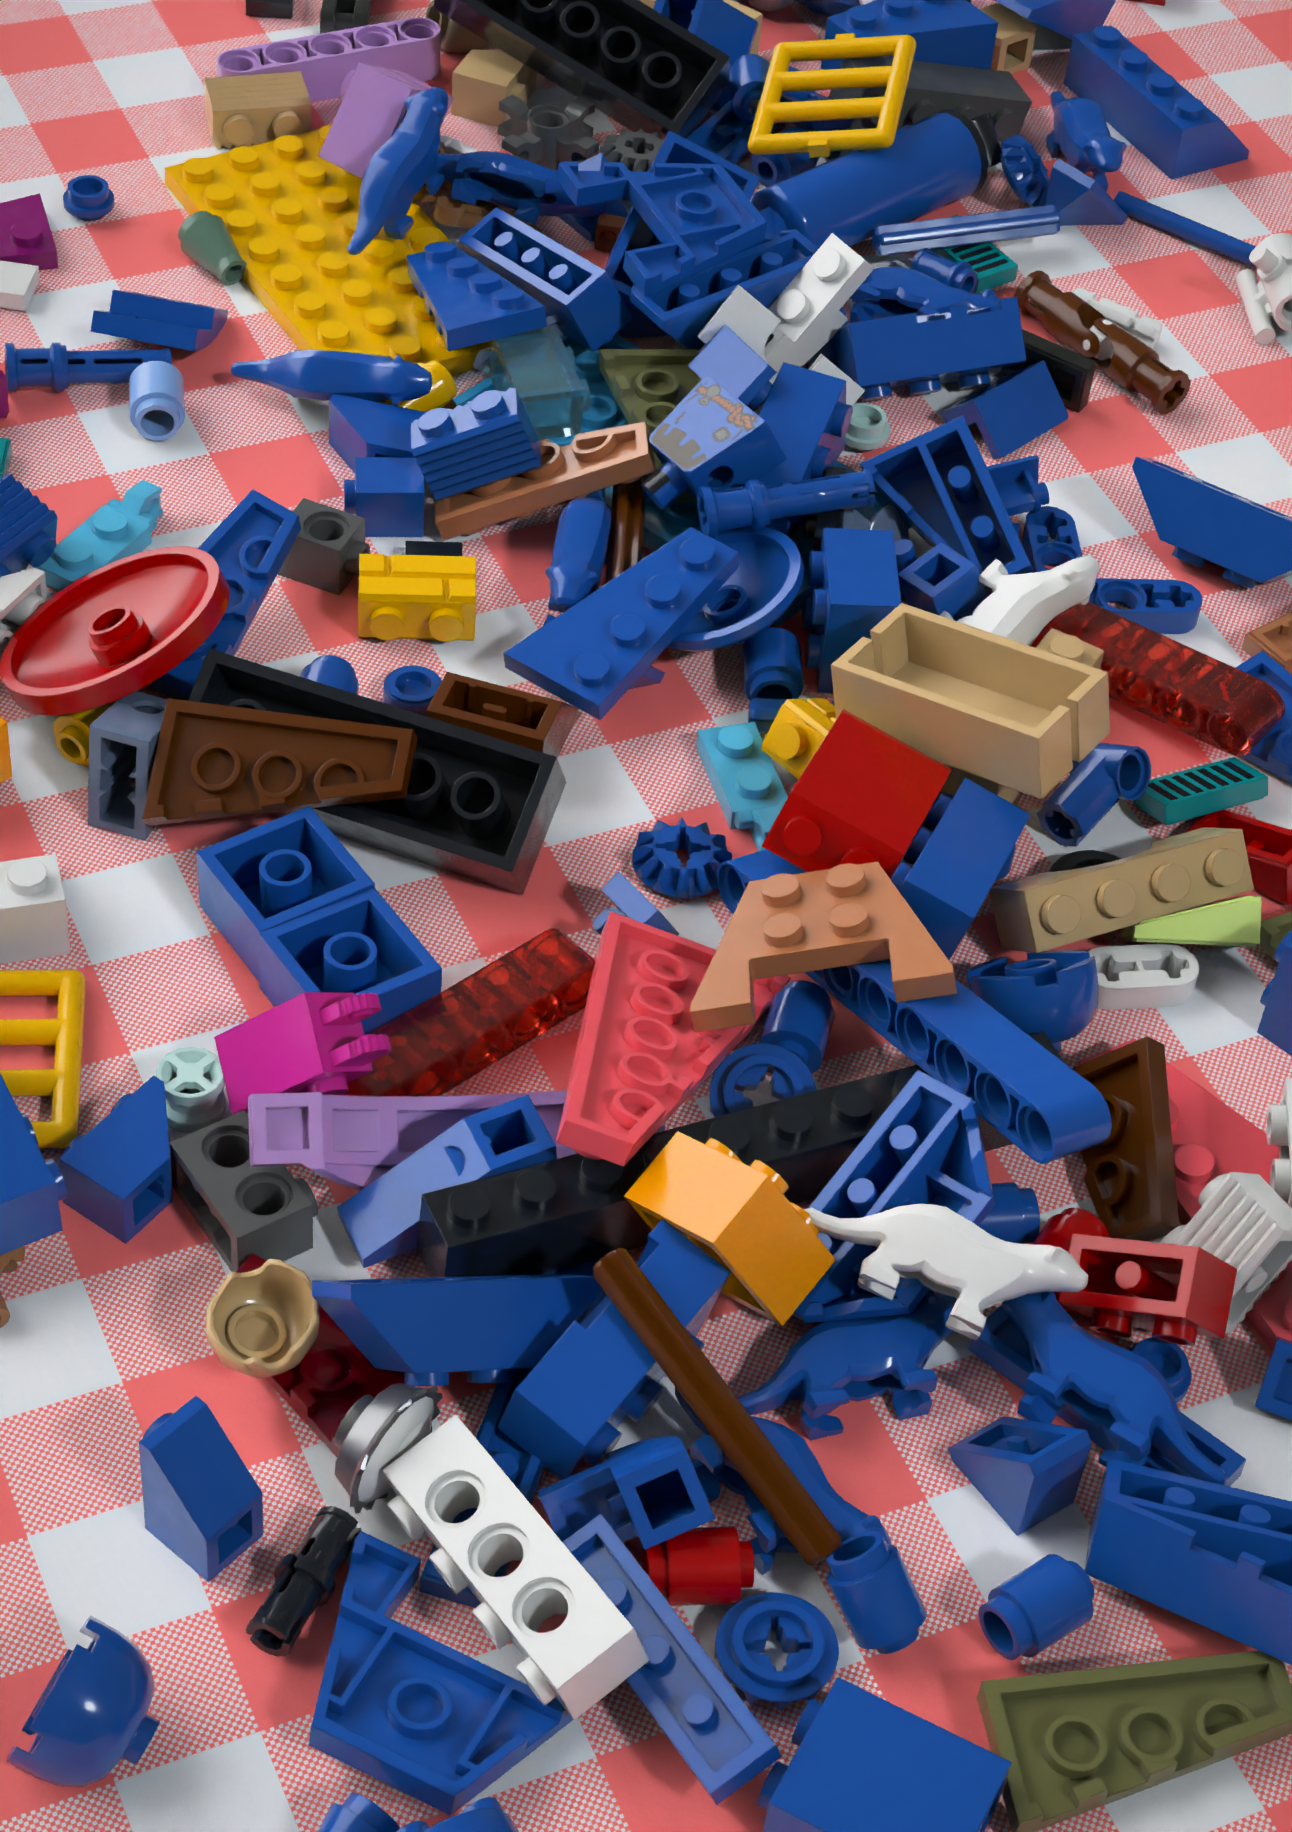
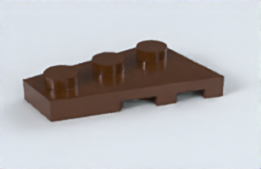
(1134, 1168)

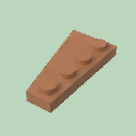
(567, 472)

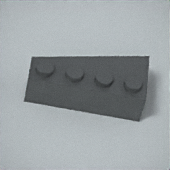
(946, 87)

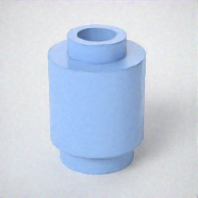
(157, 400)

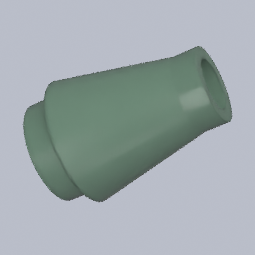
(211, 245)

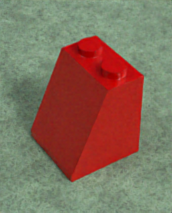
(856, 800)

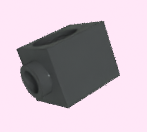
(326, 547)

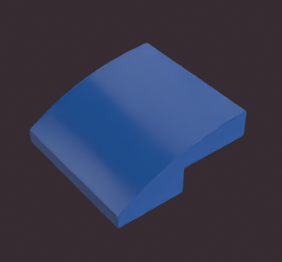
(159, 320)

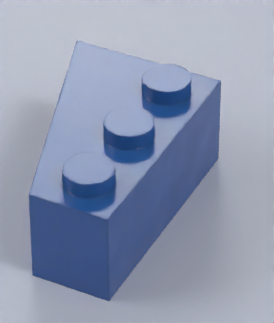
(931, 349)
(602, 1369)
(1197, 1552)

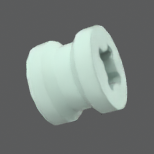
(192, 1088)

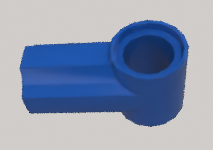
(1093, 789)

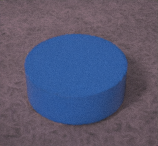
(411, 688)

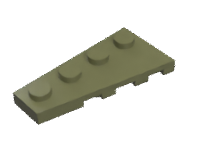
(649, 385)
(1126, 1728)

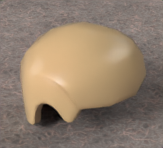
(263, 1319)

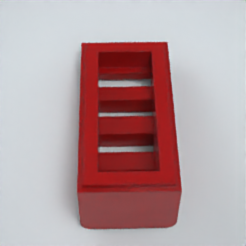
(1267, 851)

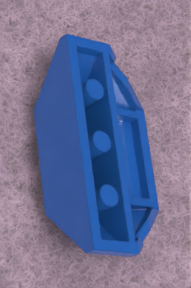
(760, 270)
(1216, 525)
(916, 1153)
(456, 1321)

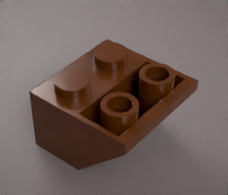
(503, 713)

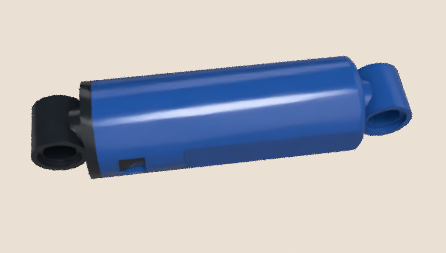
(922, 171)

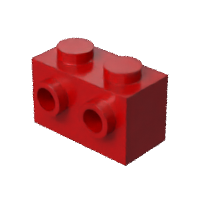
(1152, 1287)

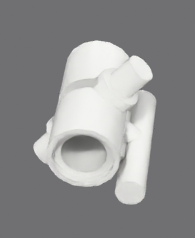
(1274, 291)

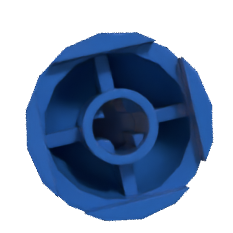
(1045, 993)
(90, 1711)

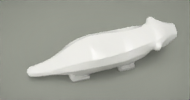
(1028, 601)
(951, 1259)

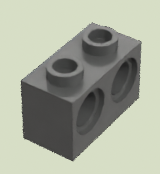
(238, 1204)

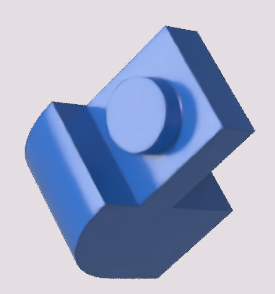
(639, 1491)

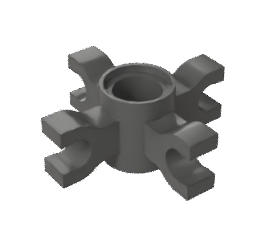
(548, 132)

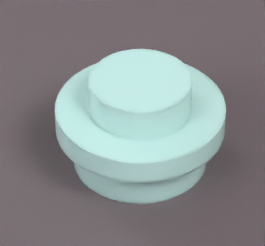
(867, 428)

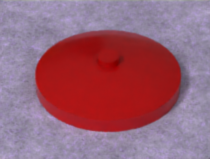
(114, 630)

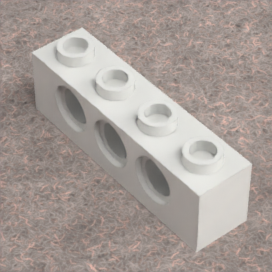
(595, 1642)

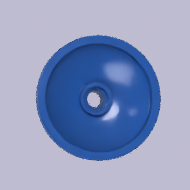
(752, 596)

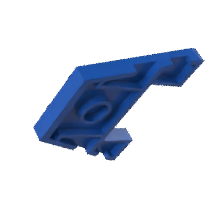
(687, 206)
(413, 1705)

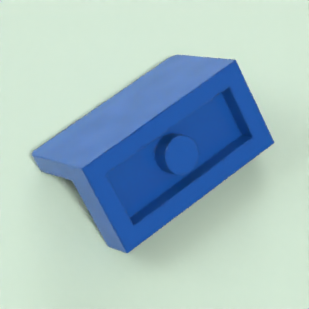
(1013, 409)

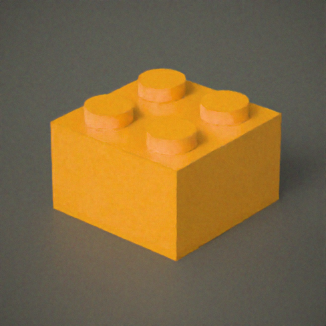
(738, 1220)

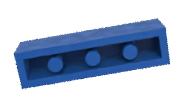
(552, 275)

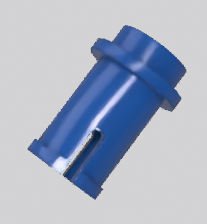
(950, 273)

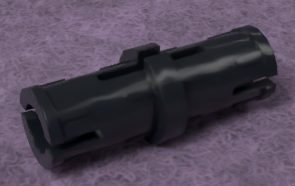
(303, 1581)

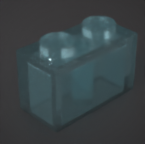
(544, 379)

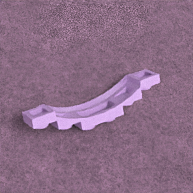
(366, 1136)

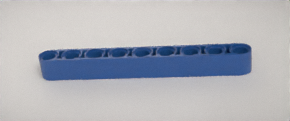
(959, 1042)

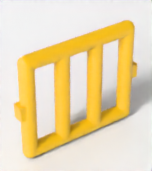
(823, 142)
(64, 1033)

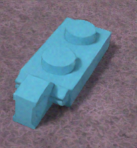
(106, 536)
(742, 777)

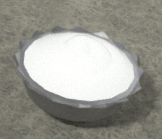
(379, 1433)

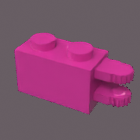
(301, 1047)

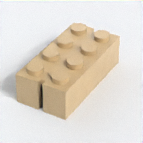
(974, 698)

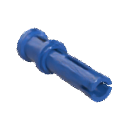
(58, 367)
(758, 504)

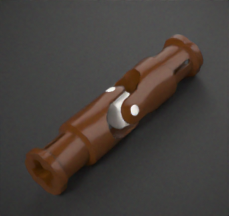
(1087, 331)

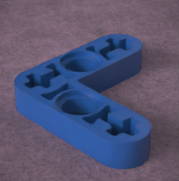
(1171, 603)

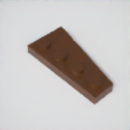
(256, 761)

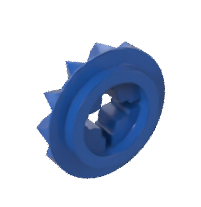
(1024, 171)
(658, 865)
(748, 1068)
(801, 1631)

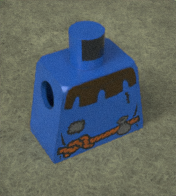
(709, 443)

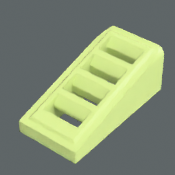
(1217, 923)

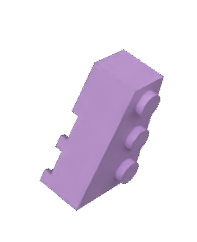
(368, 115)

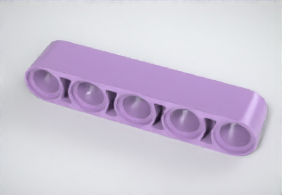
(326, 58)

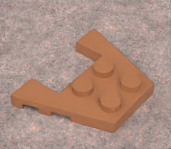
(813, 925)

